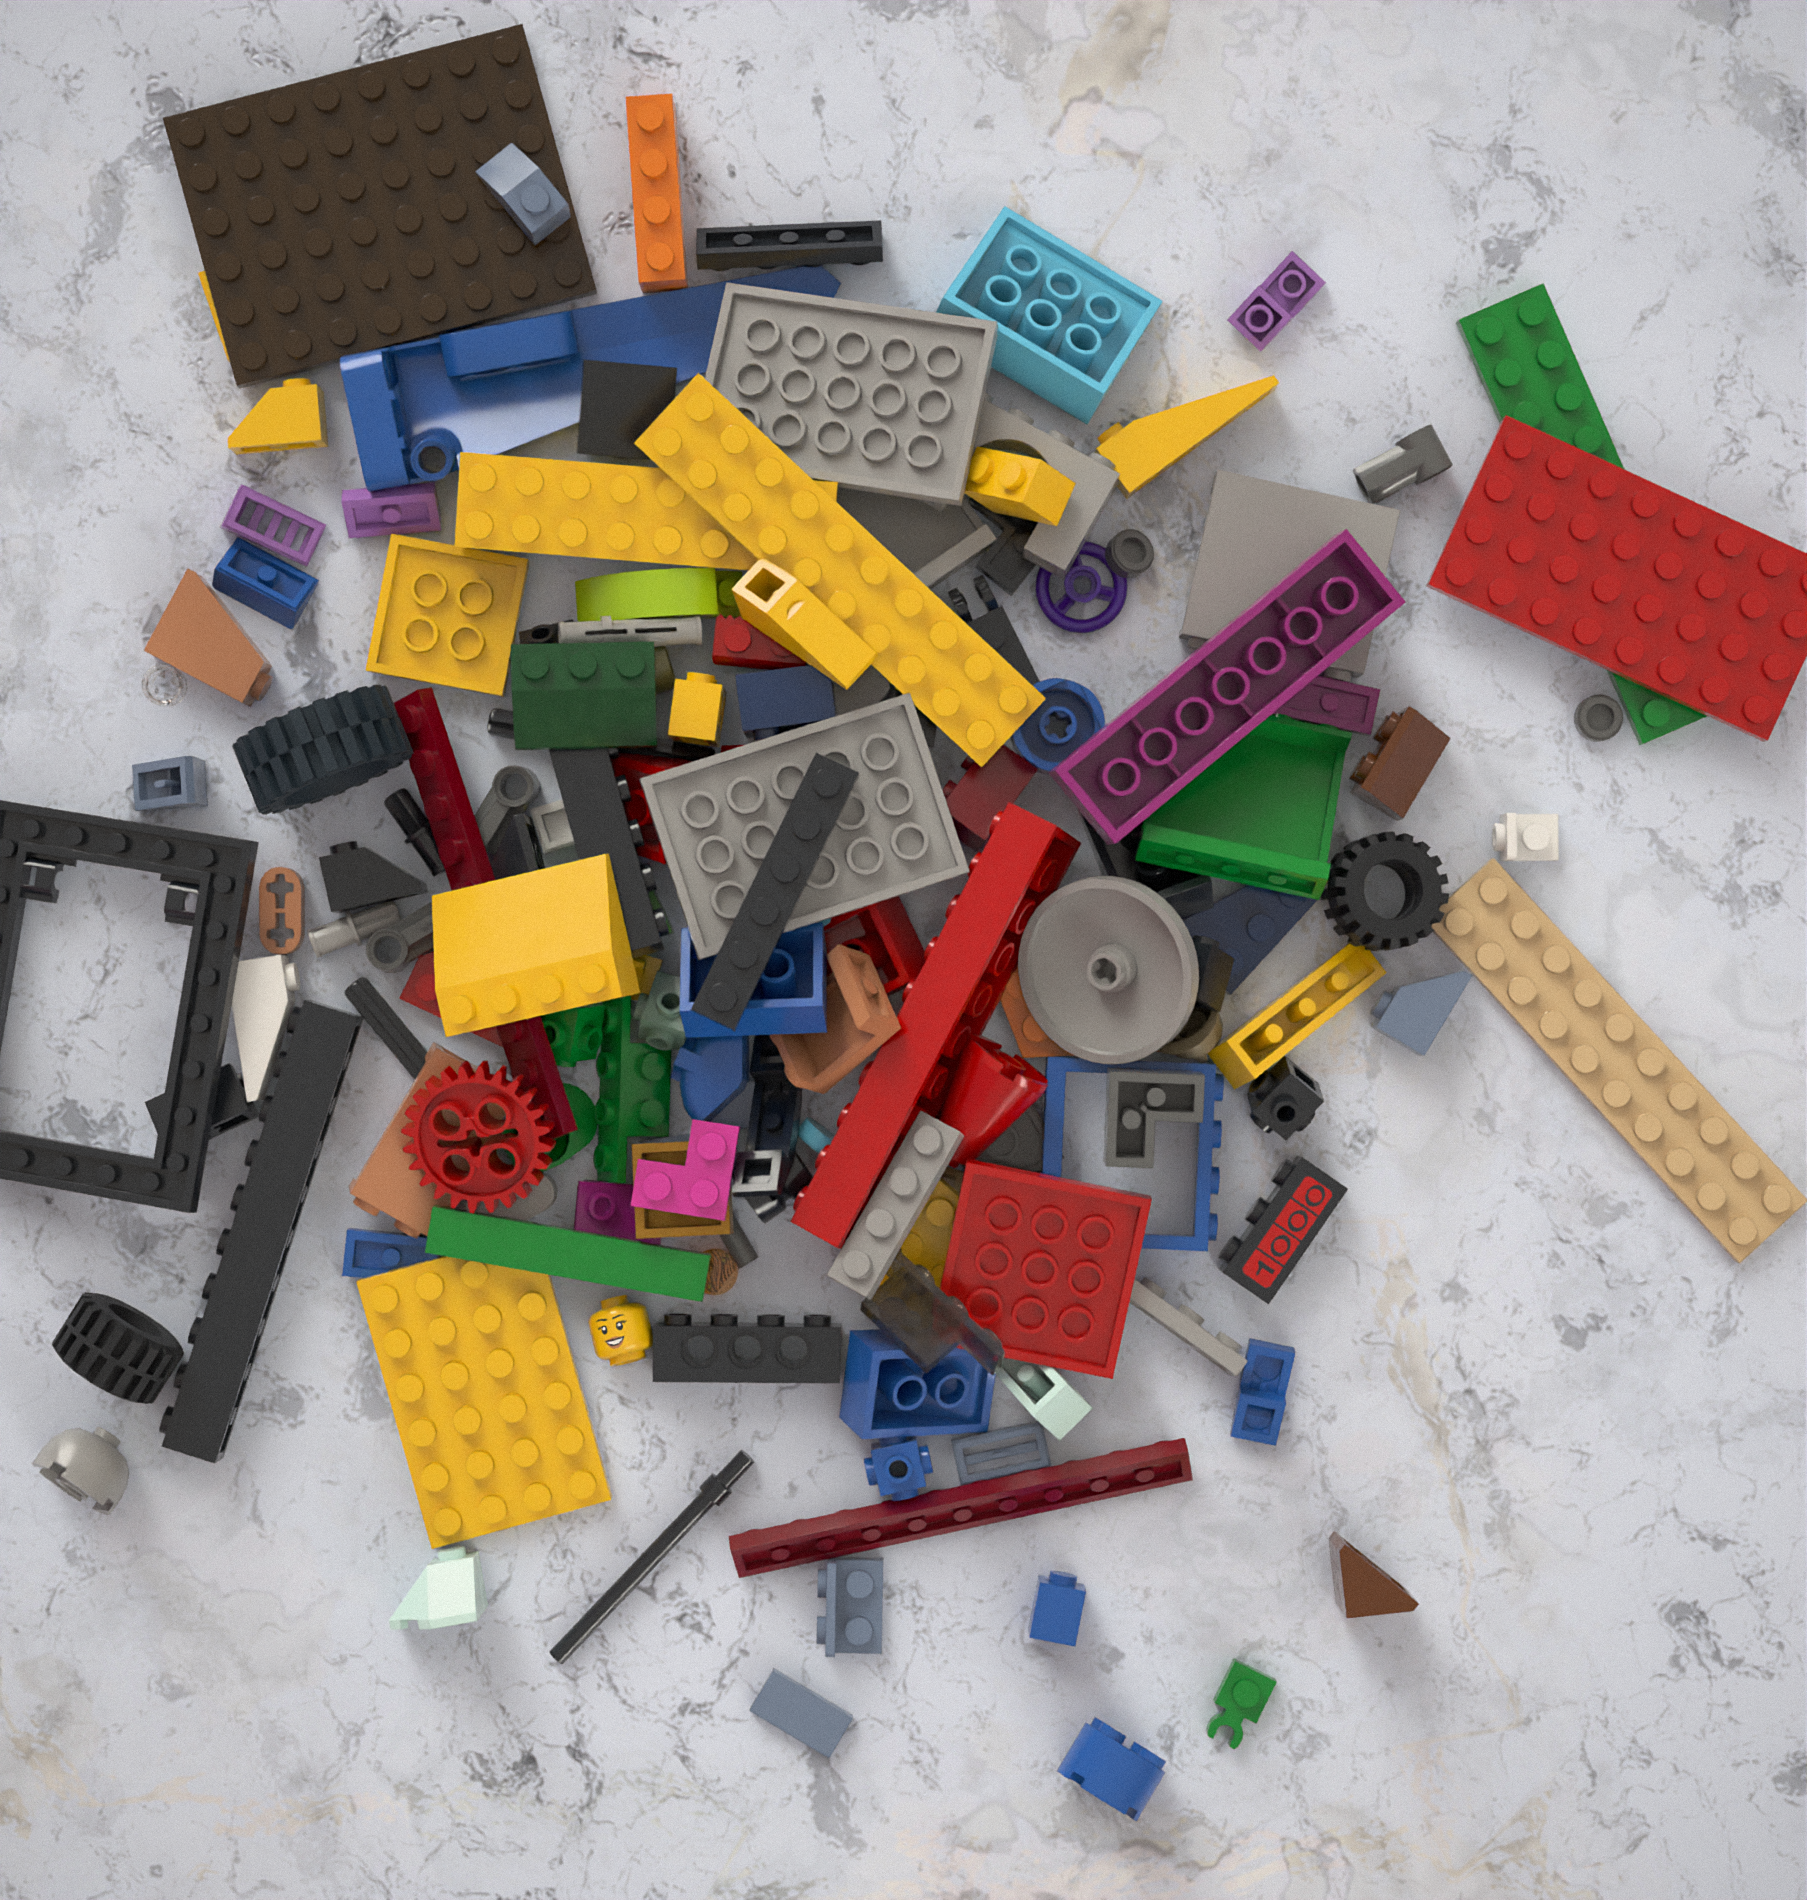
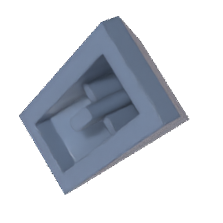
(170, 784)

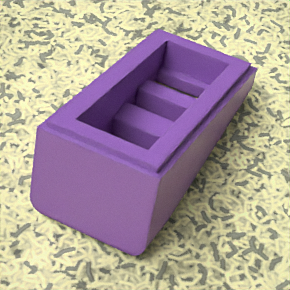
(249, 533)

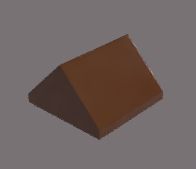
(1362, 1586)

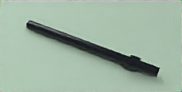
(713, 1491)

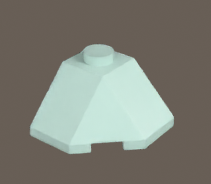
(445, 1593)

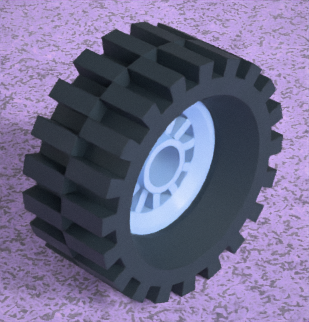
(322, 749)

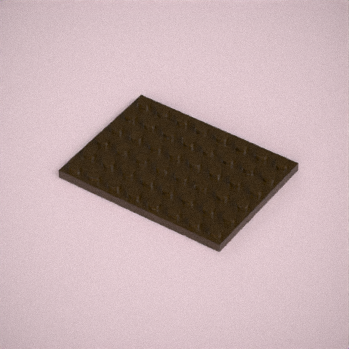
(356, 210)

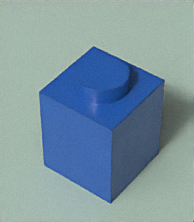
(1057, 1608)

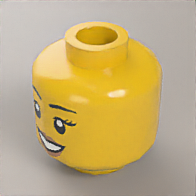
(621, 1331)

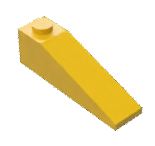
(1162, 439)
(1295, 1014)

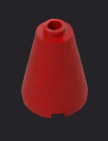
(988, 1095)

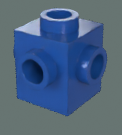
(902, 1449)

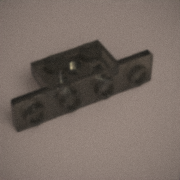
(926, 1320)

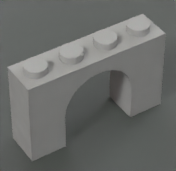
(1095, 479)

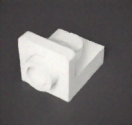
(1526, 837)

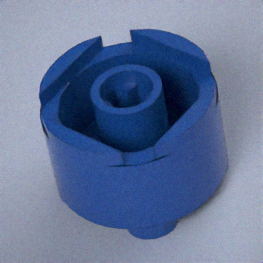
(1065, 701)
(1112, 1771)

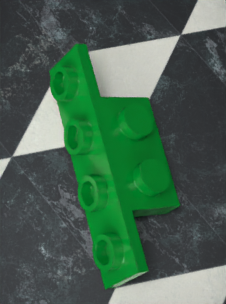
(631, 1091)

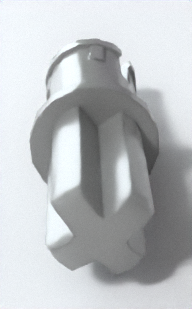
(353, 928)

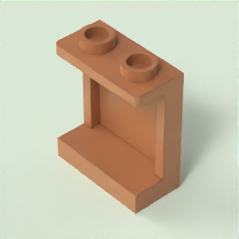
(857, 1025)

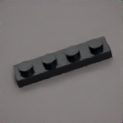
(789, 245)

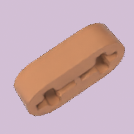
(270, 910)

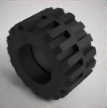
(1420, 883)
(117, 1348)

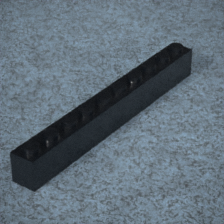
(261, 1231)

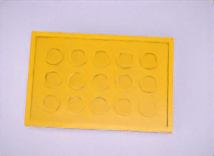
(483, 1395)

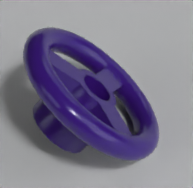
(1057, 611)

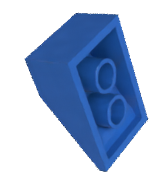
(894, 1397)

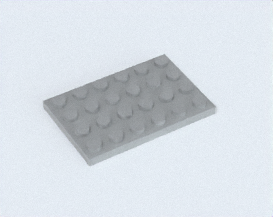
(857, 387)
(727, 808)

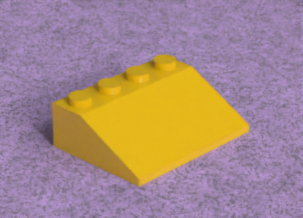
(530, 946)

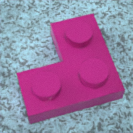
(699, 1186)

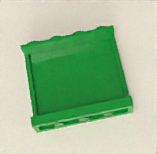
(1257, 811)

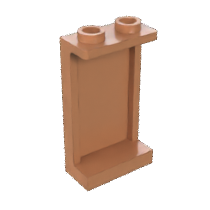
(386, 1177)

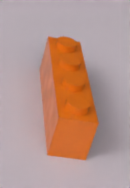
(656, 193)

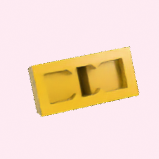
(697, 710)

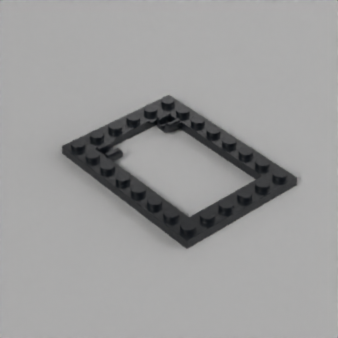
(193, 862)

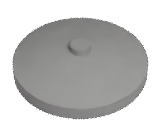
(1108, 969)

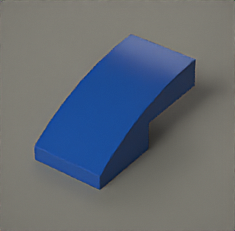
(1262, 1392)

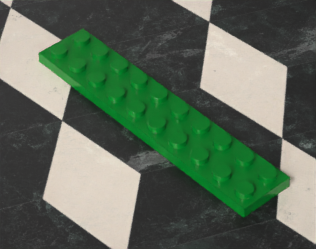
(1539, 382)

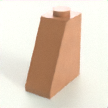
(209, 642)

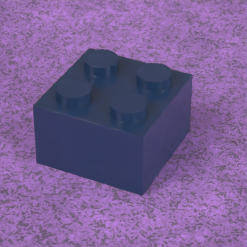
(783, 700)

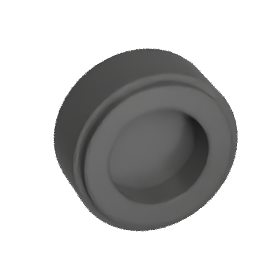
(1129, 553)
(1598, 718)

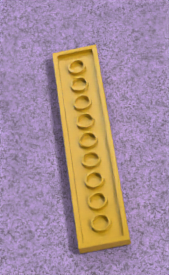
(807, 534)

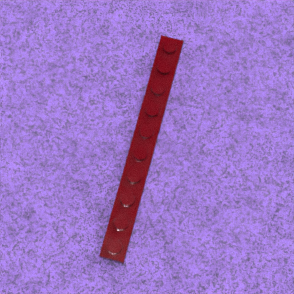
(468, 865)
(961, 1507)

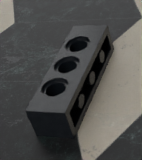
(675, 1363)

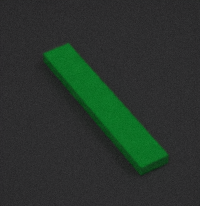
(568, 1253)

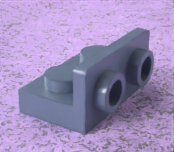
(852, 1606)

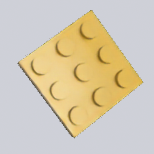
(447, 615)

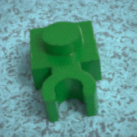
(1242, 1696)

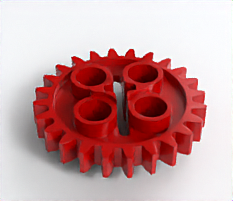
(468, 1097)

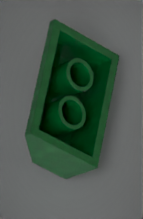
(584, 695)

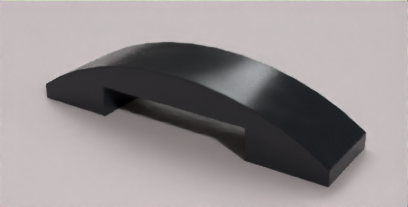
(772, 1125)

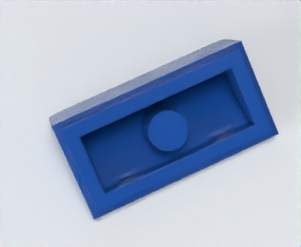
(264, 583)

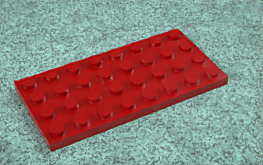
(1630, 578)

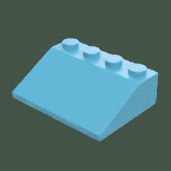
(1057, 312)

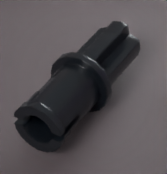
(415, 827)

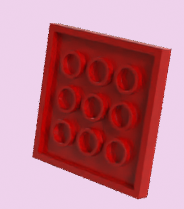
(1046, 1264)

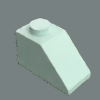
(1045, 1395)

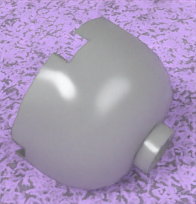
(86, 1466)

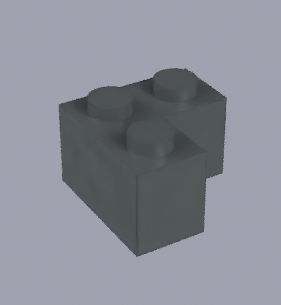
(1139, 1099)

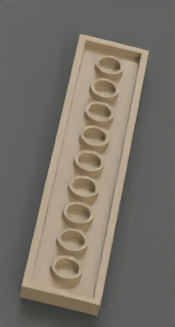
(1616, 1061)

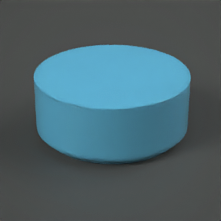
(815, 1134)

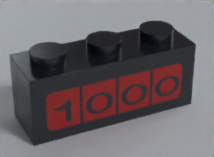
(1281, 1227)

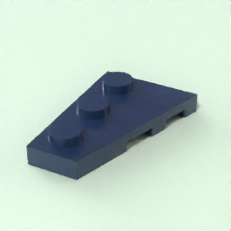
(1249, 926)

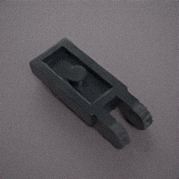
(995, 628)

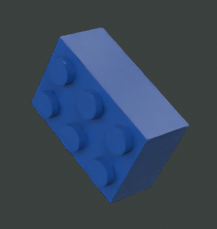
(787, 998)

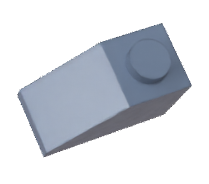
(525, 193)
(1418, 1010)

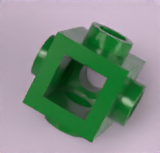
(575, 1033)

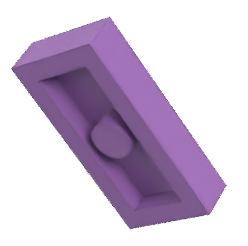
(391, 510)

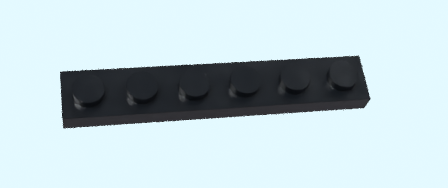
(775, 892)

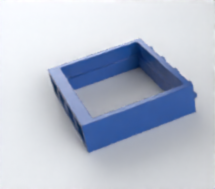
(1208, 1137)

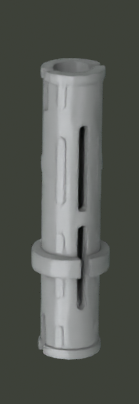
(685, 631)

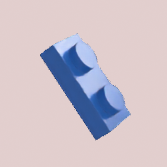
(380, 1251)

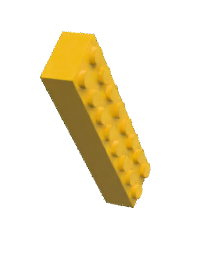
(590, 513)

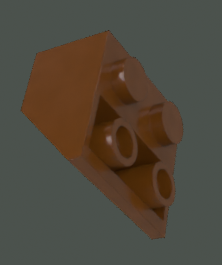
(1400, 763)

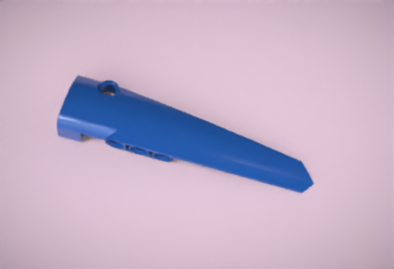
(524, 376)

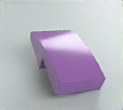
(1276, 301)

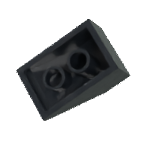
(1183, 890)

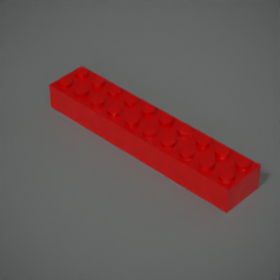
(940, 1011)

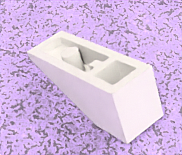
(261, 1015)

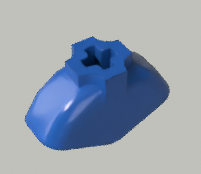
(711, 1073)

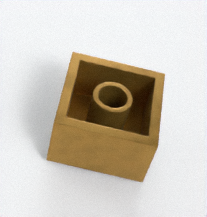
(661, 1224)

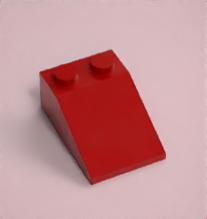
(885, 935)

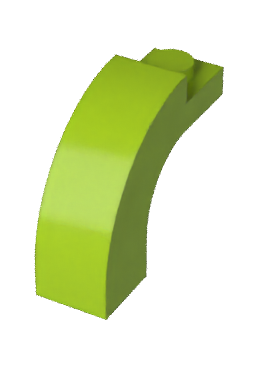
(658, 594)

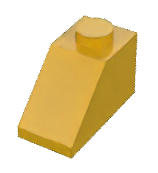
(284, 420)

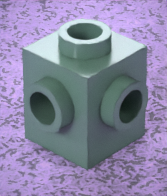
(660, 1014)

